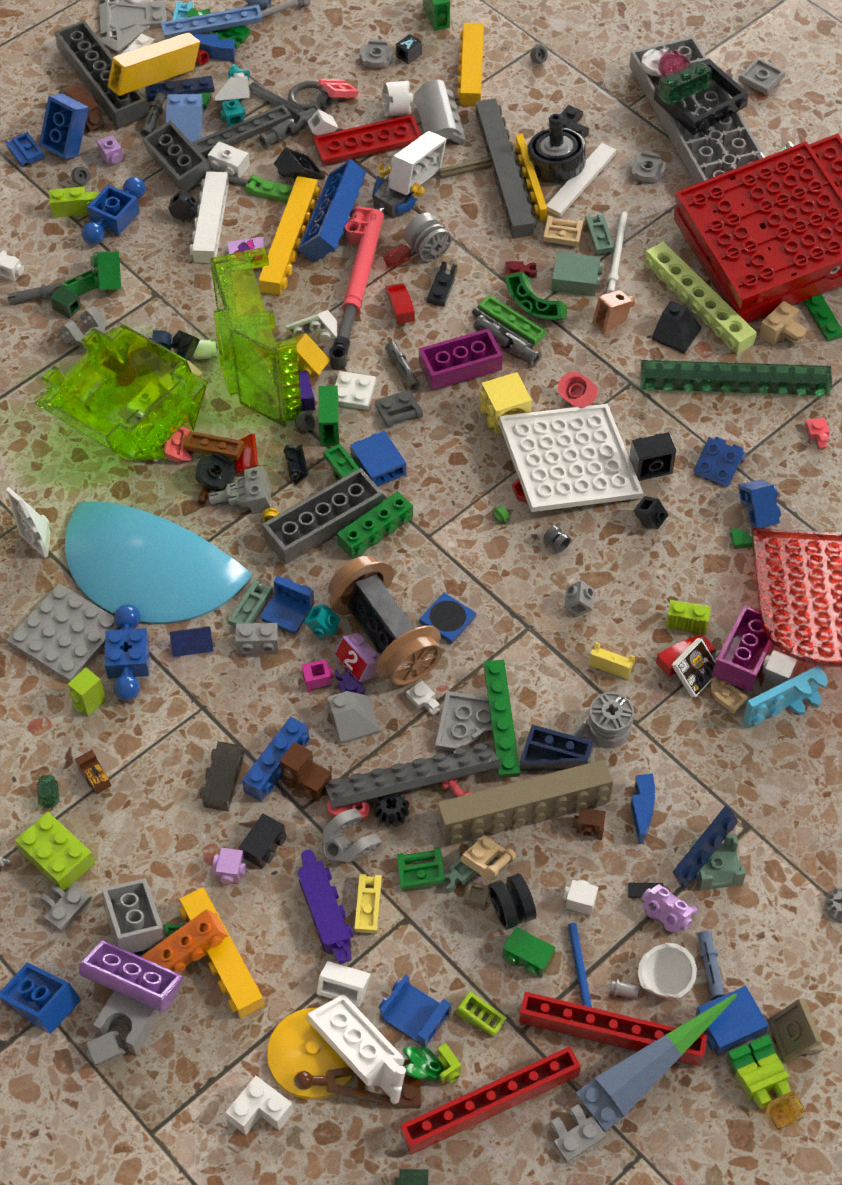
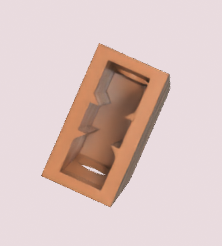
(612, 310)

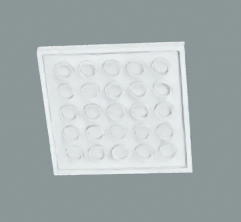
(570, 457)

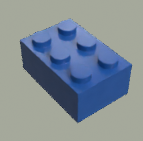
(63, 126)

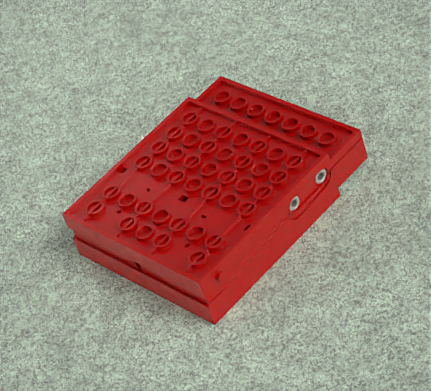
(769, 227)

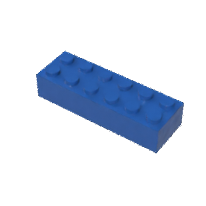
(332, 211)

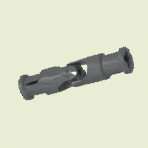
(292, 125)
(520, 349)

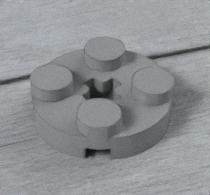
(370, 59)
(652, 174)

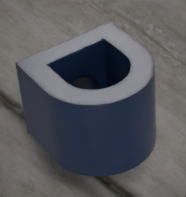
(163, 338)

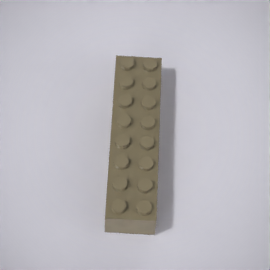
(524, 802)

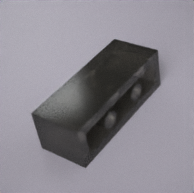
(222, 776)

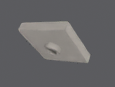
(761, 76)

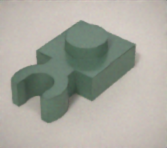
(459, 872)

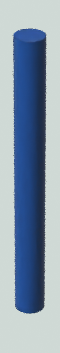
(579, 965)

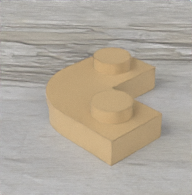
(728, 695)

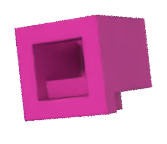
(317, 674)

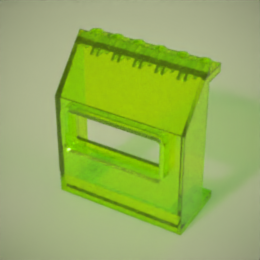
(251, 361)

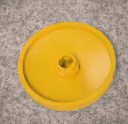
(298, 1048)

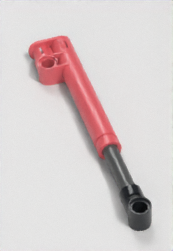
(361, 231)

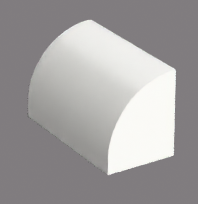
(341, 980)

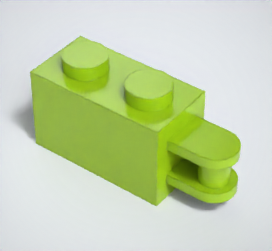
(70, 201)

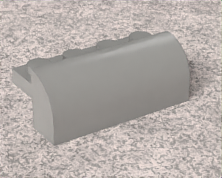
(439, 111)

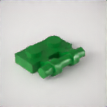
(237, 33)

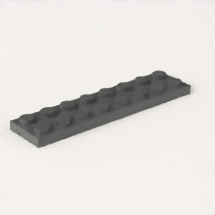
(411, 775)

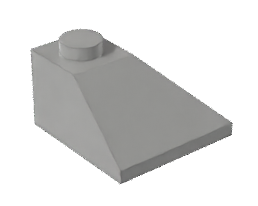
(352, 716)

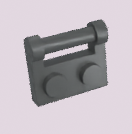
(397, 404)

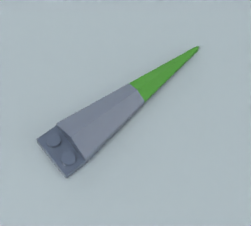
(623, 1085)

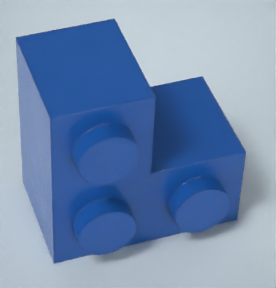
(761, 502)

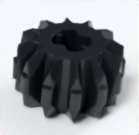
(391, 815)

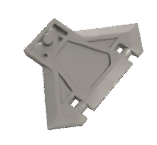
(126, 19)

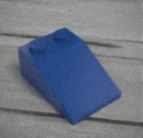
(40, 997)

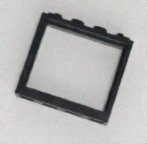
(713, 116)

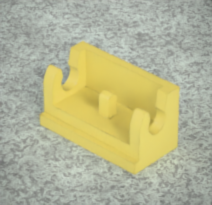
(611, 662)

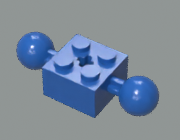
(113, 210)
(127, 653)

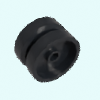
(512, 901)

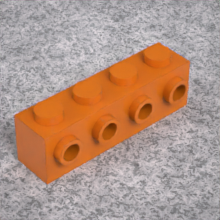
(188, 942)

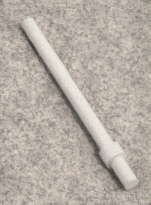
(613, 277)

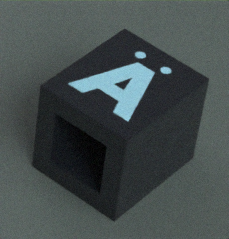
(409, 49)

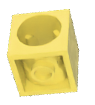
(503, 397)

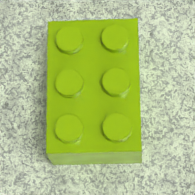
(55, 851)

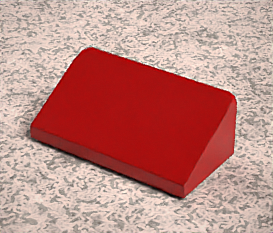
(248, 457)

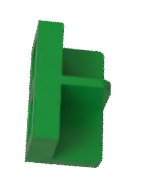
(340, 461)

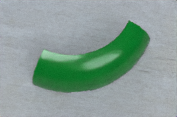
(524, 296)

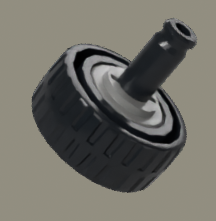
(557, 152)

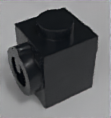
(183, 206)
(651, 512)

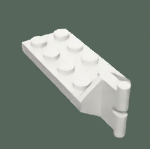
(360, 1045)

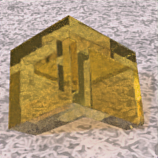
(785, 1110)

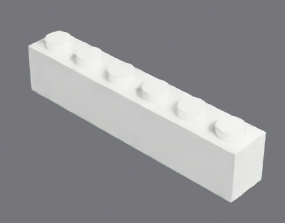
(210, 217)

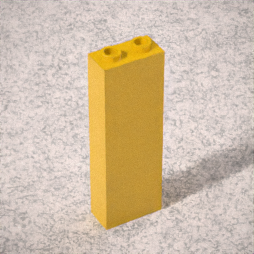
(153, 63)

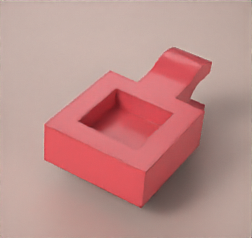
(818, 430)

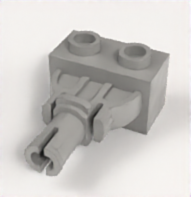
(247, 491)

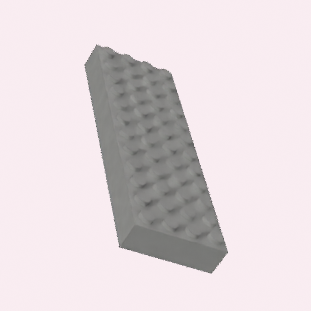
(716, 148)

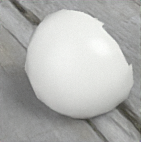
(668, 971)

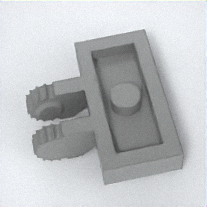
(66, 908)

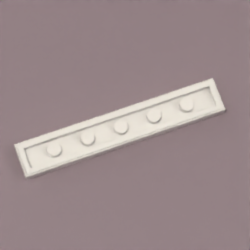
(576, 185)

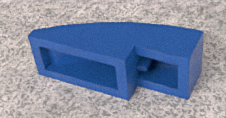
(217, 48)
(643, 804)

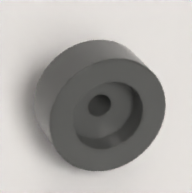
(539, 54)
(80, 175)
(305, 421)

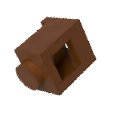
(590, 822)

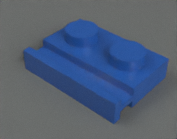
(24, 149)

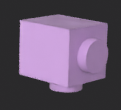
(110, 150)

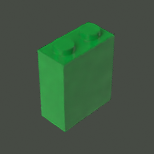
(328, 415)

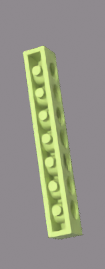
(700, 298)

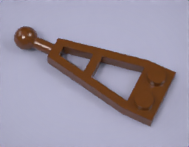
(409, 1097)

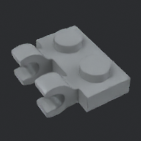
(578, 1139)

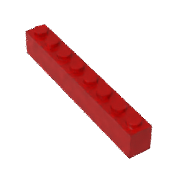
(600, 1025)
(490, 1100)

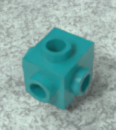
(232, 112)
(322, 621)

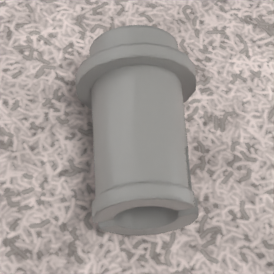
(624, 989)

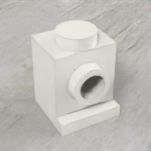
(10, 266)

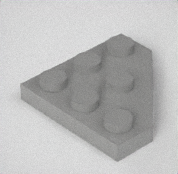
(462, 721)

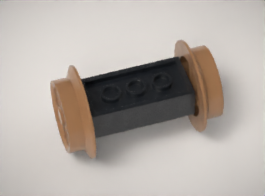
(405, 650)

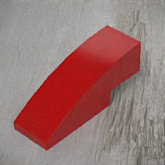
(400, 303)
(667, 657)

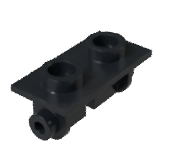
(297, 464)

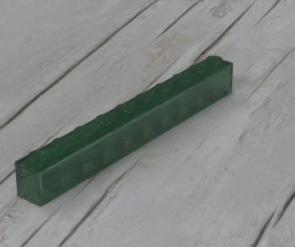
(735, 377)

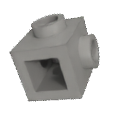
(579, 598)

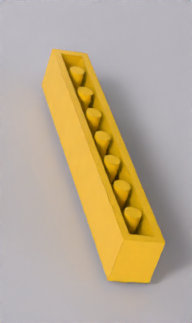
(289, 235)

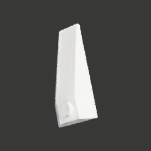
(30, 524)

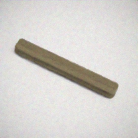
(465, 167)

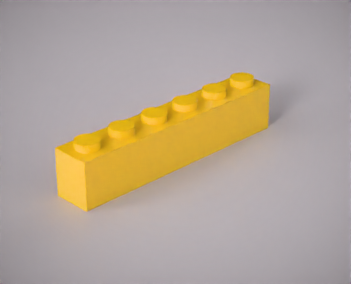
(471, 66)
(225, 960)

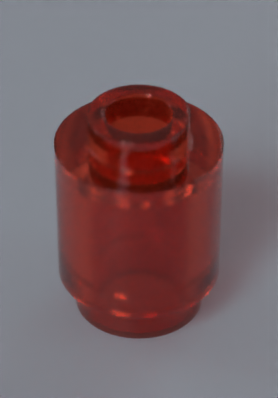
(397, 256)

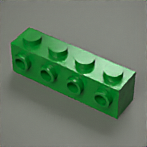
(375, 525)

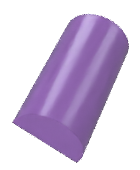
(131, 976)

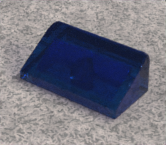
(191, 641)

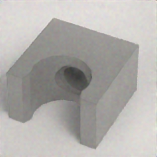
(125, 1010)

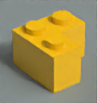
(310, 356)

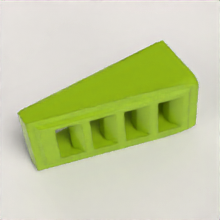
(476, 1020)

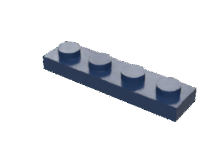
(186, 86)
(705, 846)

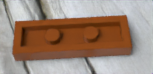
(212, 444)

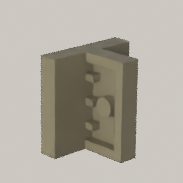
(795, 1031)

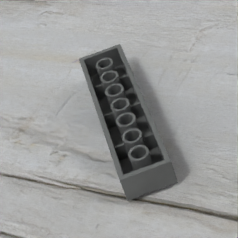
(93, 66)

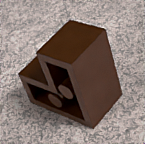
(302, 773)

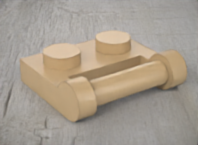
(563, 231)
(482, 853)

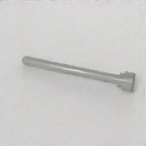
(283, 6)

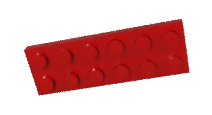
(366, 139)

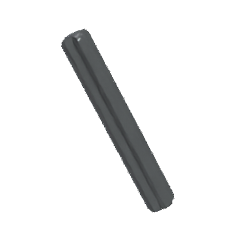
(274, 98)

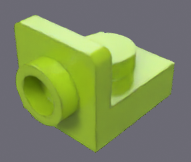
(448, 1060)

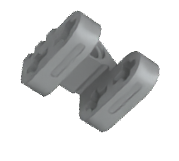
(90, 318)
(346, 851)

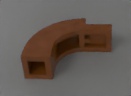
(80, 93)

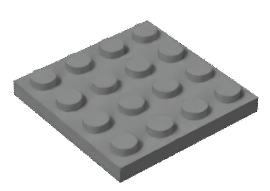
(63, 633)

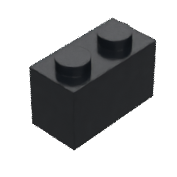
(263, 841)

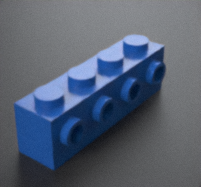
(267, 769)

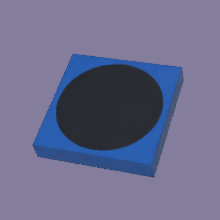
(448, 617)

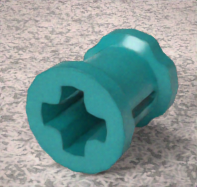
(234, 69)

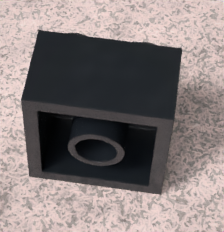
(653, 456)

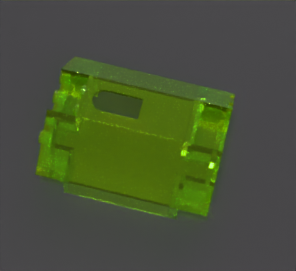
(114, 382)

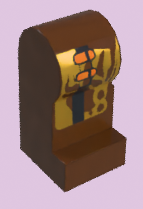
(93, 772)

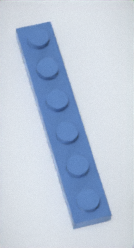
(212, 21)

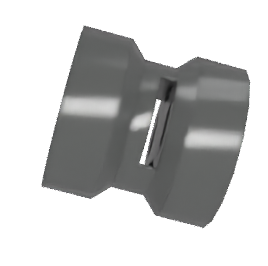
(557, 538)

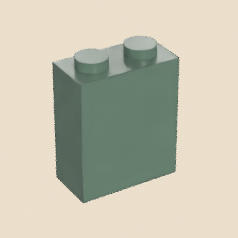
(576, 274)

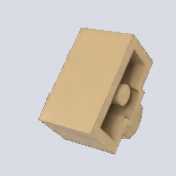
(782, 324)

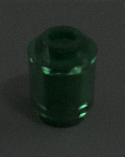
(47, 791)

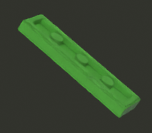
(512, 320)

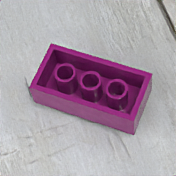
(460, 359)
(743, 651)

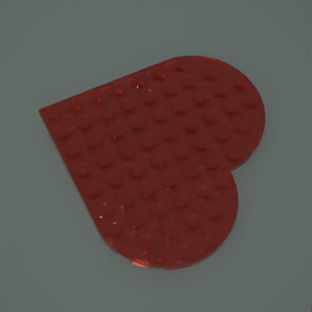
(800, 592)

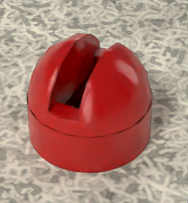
(204, 55)

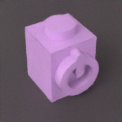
(229, 866)

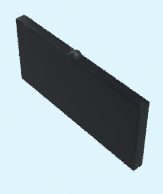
(636, 890)

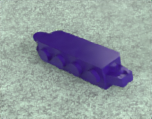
(324, 908)

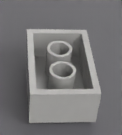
(132, 916)

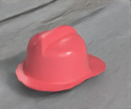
(577, 389)

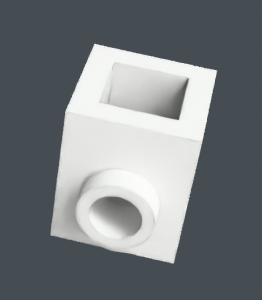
(322, 123)
(581, 896)

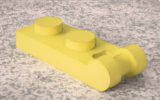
(368, 904)

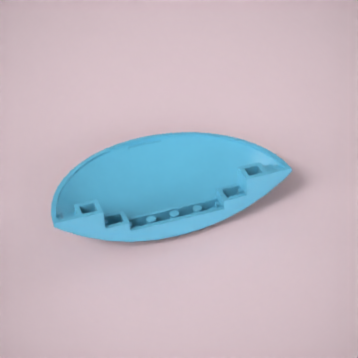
(149, 563)

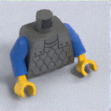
(391, 201)

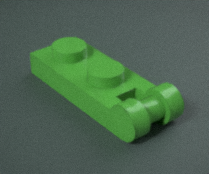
(268, 189)

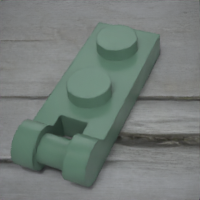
(599, 233)
(251, 604)

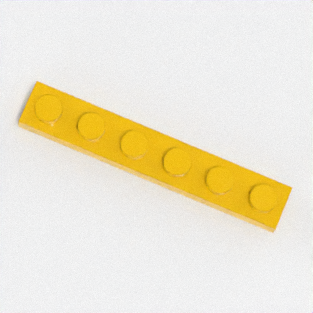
(531, 178)

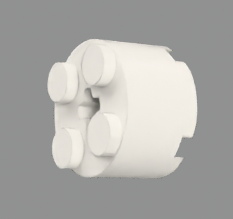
(396, 99)

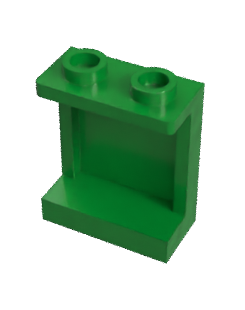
(438, 13)

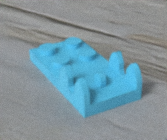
(786, 695)

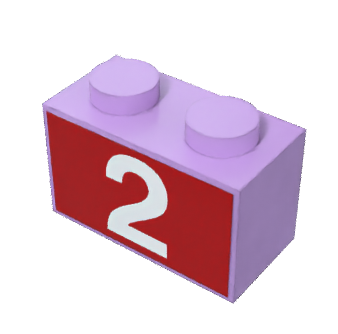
(357, 656)

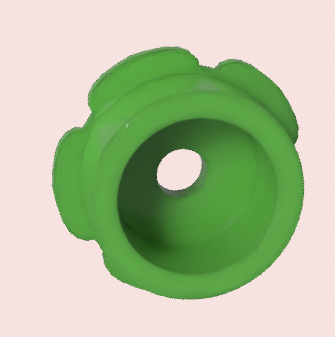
(501, 514)

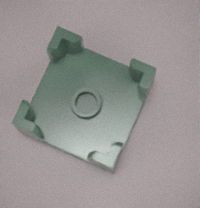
(723, 867)

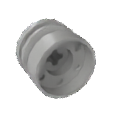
(427, 237)
(610, 720)

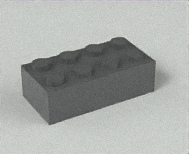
(177, 156)

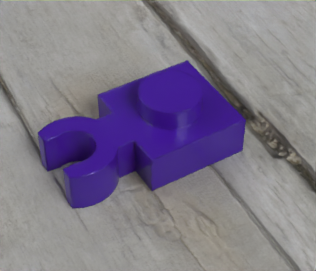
(349, 683)

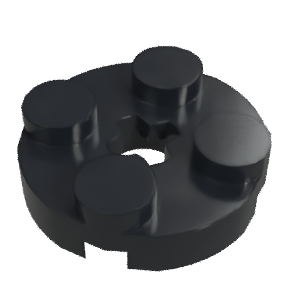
(210, 480)

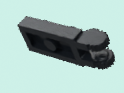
(442, 285)

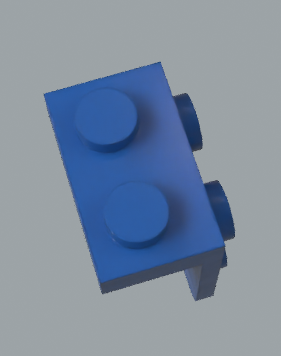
(719, 461)
(288, 604)

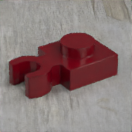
(518, 266)

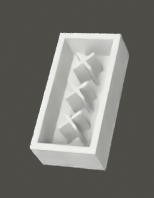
(417, 162)

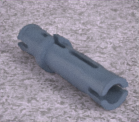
(709, 956)

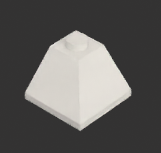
(234, 88)

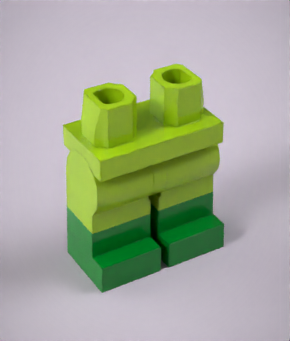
(759, 1071)

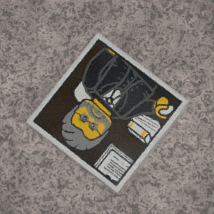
(695, 667)

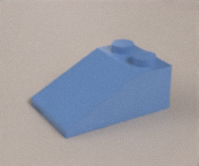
(186, 113)

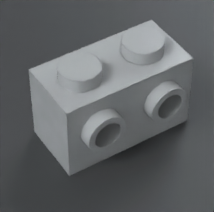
(257, 638)

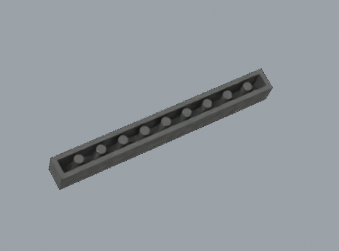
(504, 168)

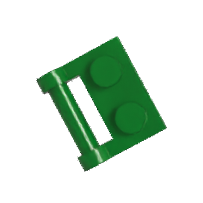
(421, 874)

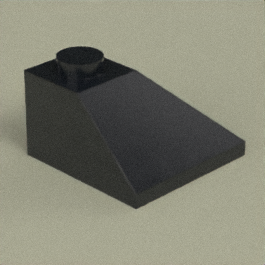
(295, 164)
(676, 327)

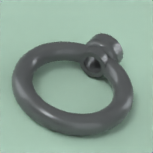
(322, 100)

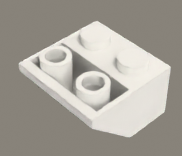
(319, 327)

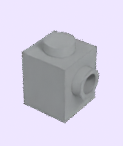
(105, 1048)

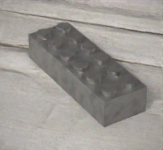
(321, 515)

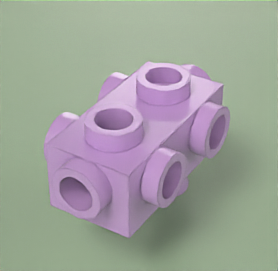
(668, 909)

